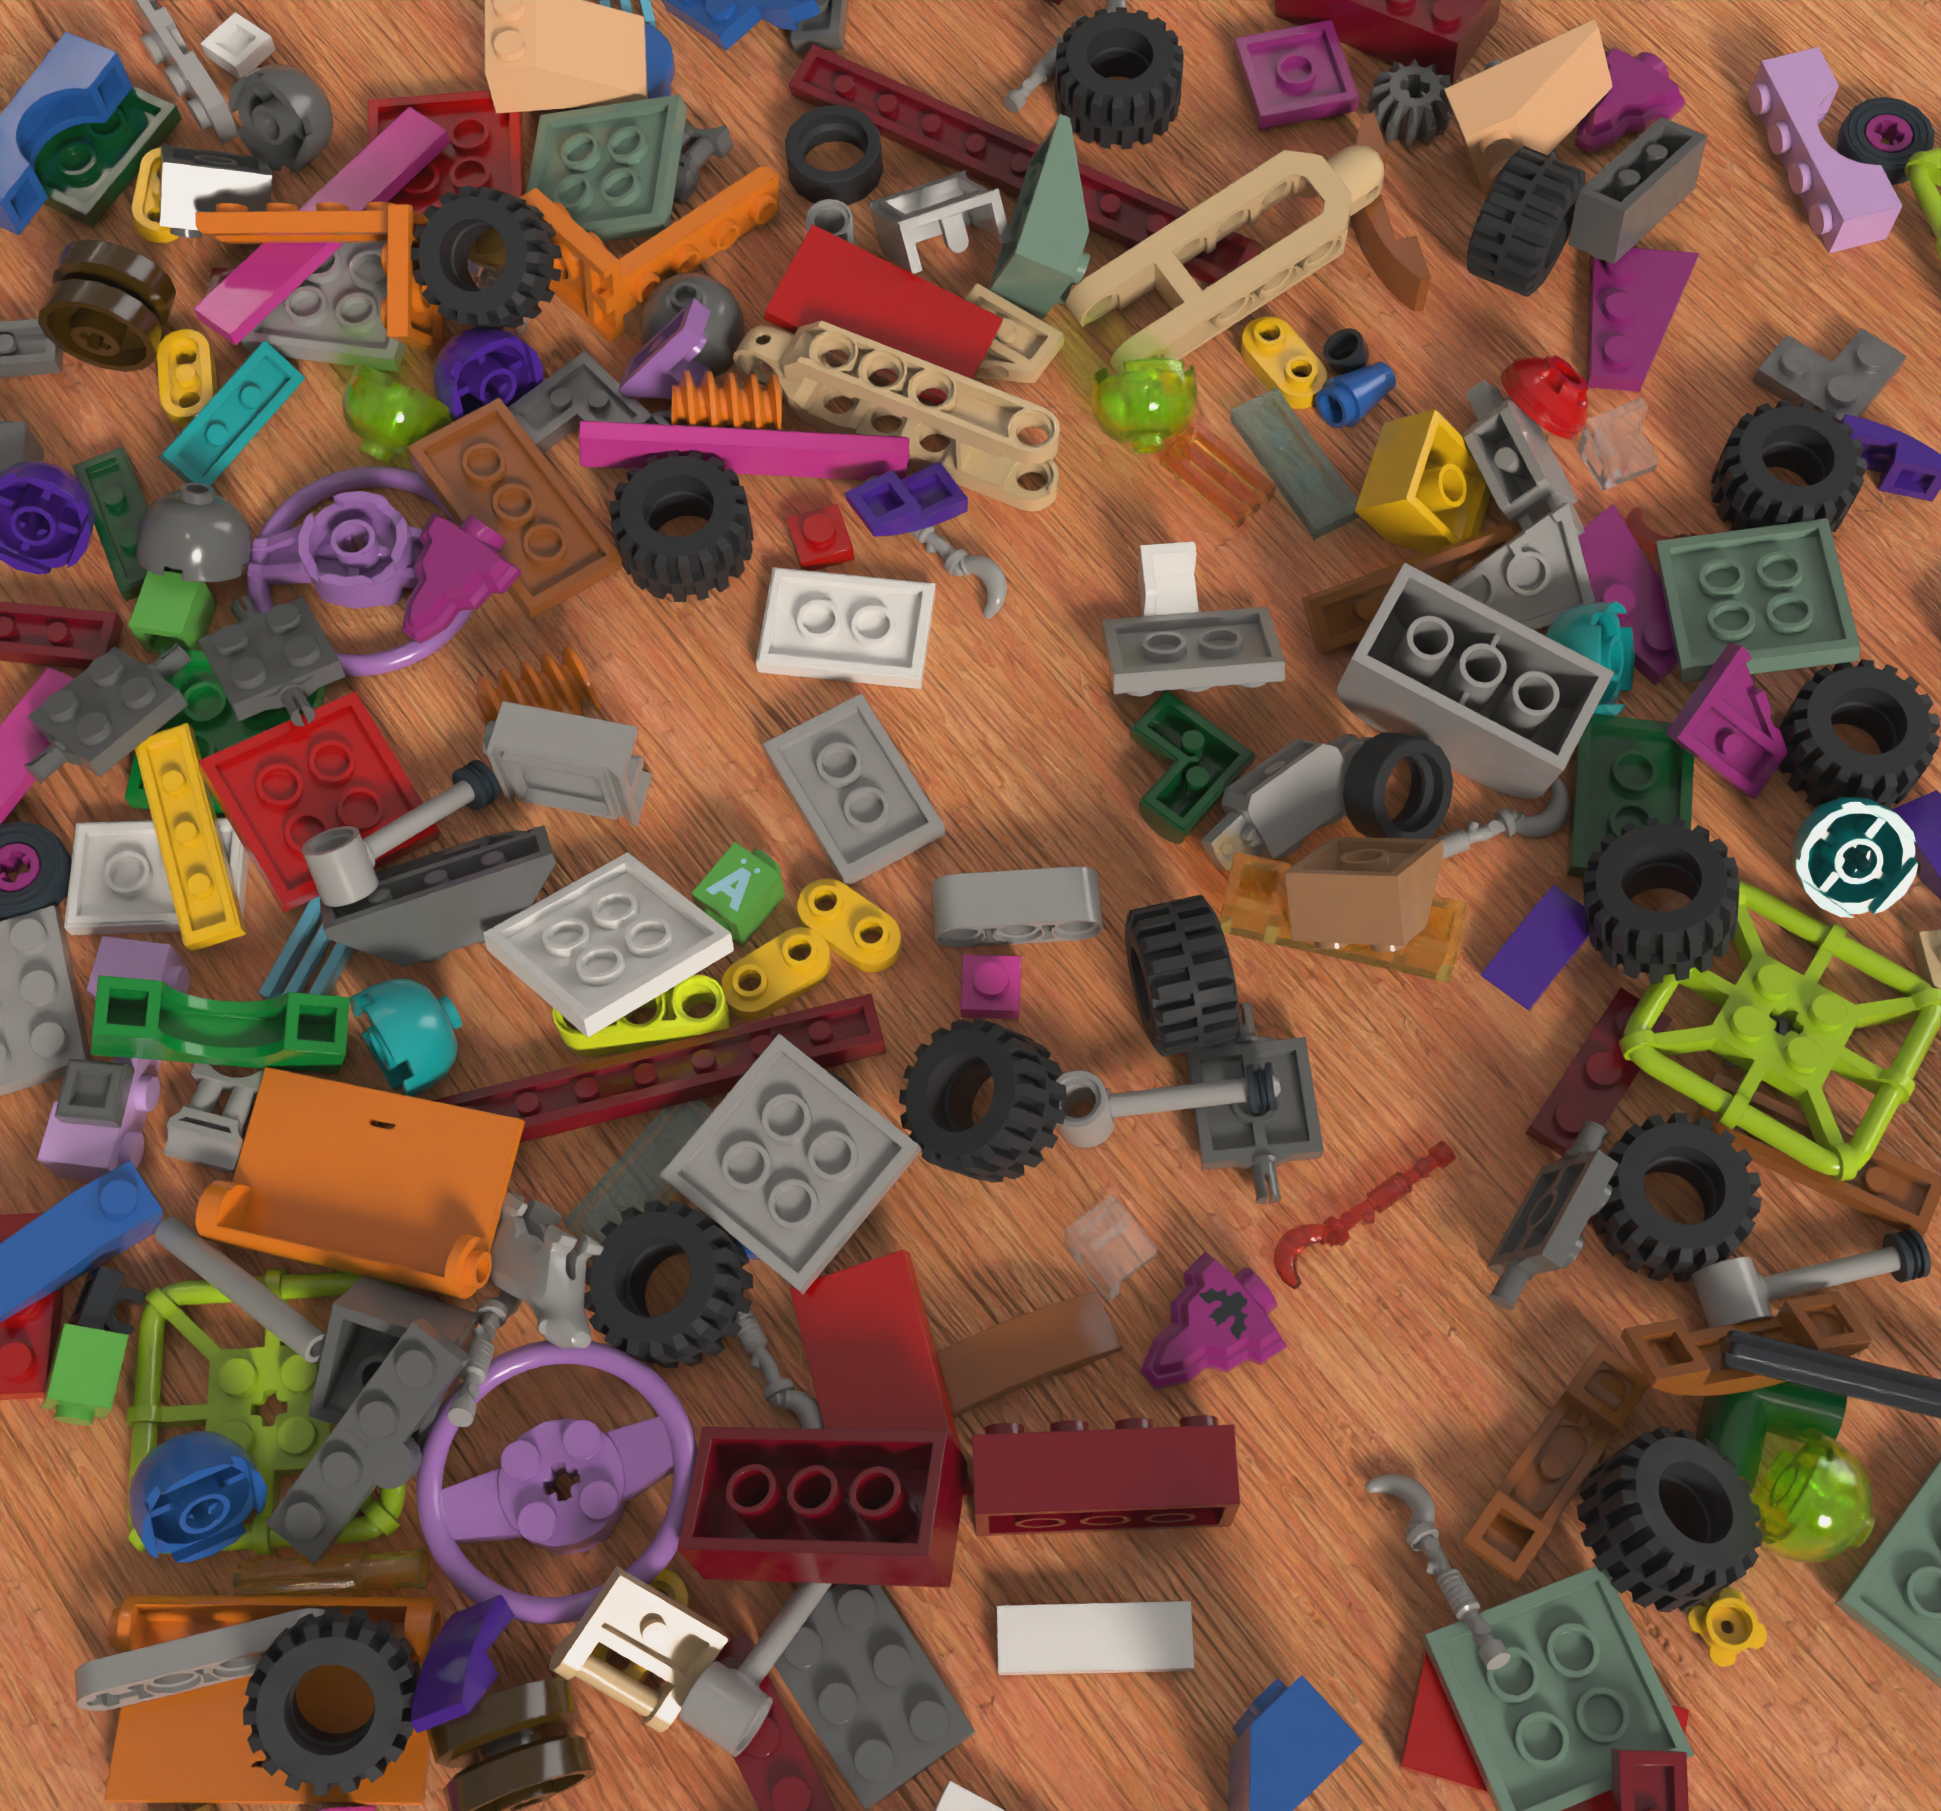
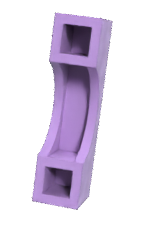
(1844, 198)
(91, 1150)

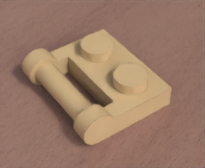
(649, 1632)

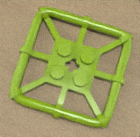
(1802, 1057)
(236, 1388)

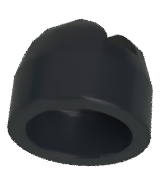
(1346, 351)

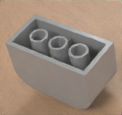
(1474, 684)

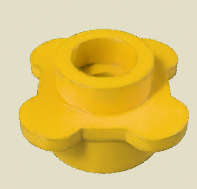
(1746, 1630)

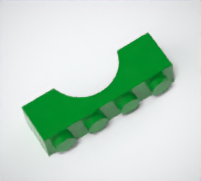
(163, 1024)

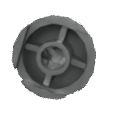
(282, 115)
(724, 326)
(194, 534)

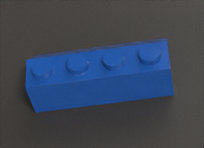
(1285, 1748)

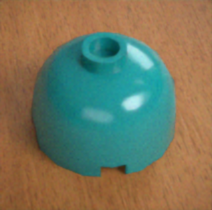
(1597, 635)
(1854, 856)
(409, 1033)

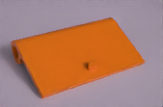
(365, 1199)
(195, 1740)

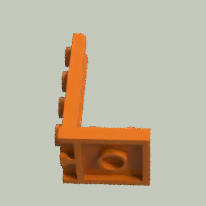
(607, 287)
(404, 310)

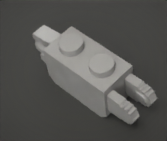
(1516, 459)
(1282, 801)

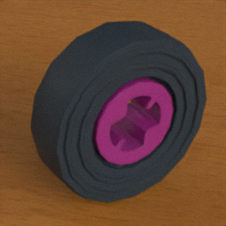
(1889, 119)
(48, 869)

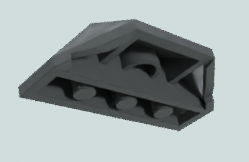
(445, 898)

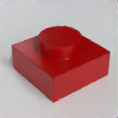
(820, 538)

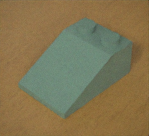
(1045, 229)

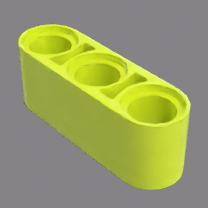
(667, 1025)

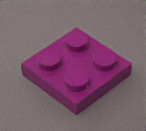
(1295, 74)

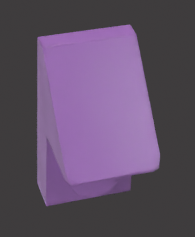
(668, 355)

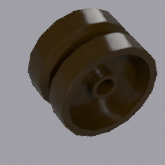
(107, 305)
(513, 1749)

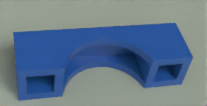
(69, 88)

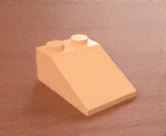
(562, 55)
(1529, 99)

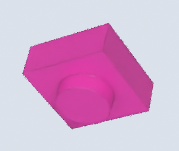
(990, 986)

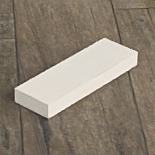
(1095, 1638)

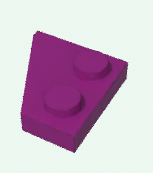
(1731, 725)

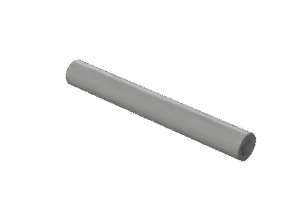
(242, 1288)

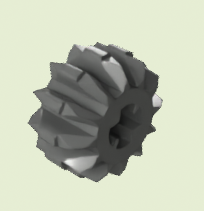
(1411, 103)

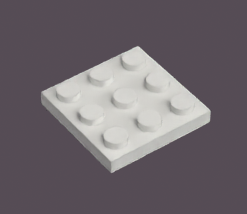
(608, 943)

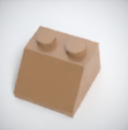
(1363, 892)

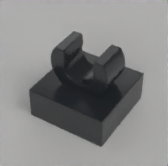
(99, 1298)

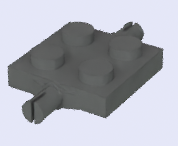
(272, 659)
(106, 711)
(1263, 1140)
(1553, 1215)

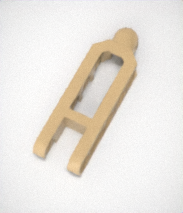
(1200, 315)
(974, 417)

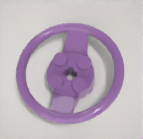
(328, 554)
(518, 1496)

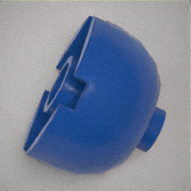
(194, 1495)

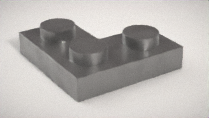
(1840, 386)
(571, 395)

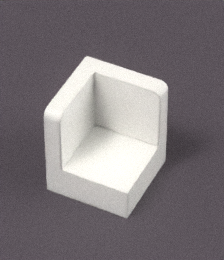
(1167, 579)

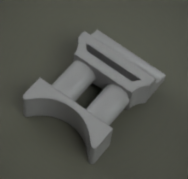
(209, 1138)

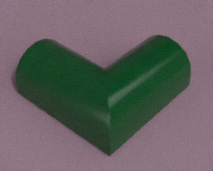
(1200, 762)
(1740, 1420)

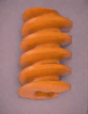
(728, 403)
(545, 690)

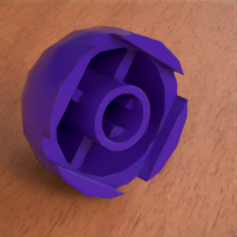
(482, 367)
(43, 517)

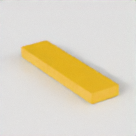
(189, 839)

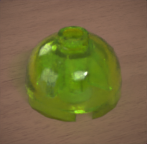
(1145, 403)
(388, 413)
(1815, 1501)

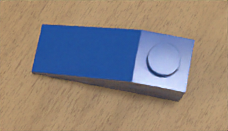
(76, 1237)

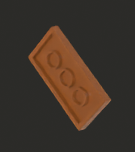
(502, 478)

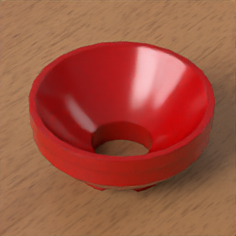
(1548, 393)

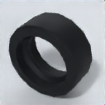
(832, 125)
(1367, 782)

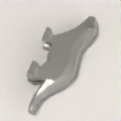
(543, 1269)

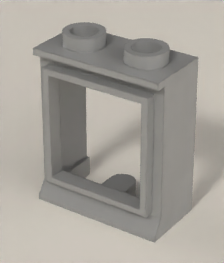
(934, 210)
(567, 762)

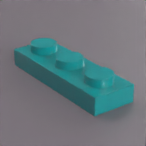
(232, 416)

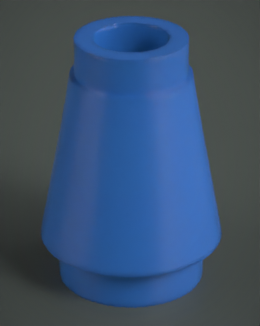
(1353, 394)

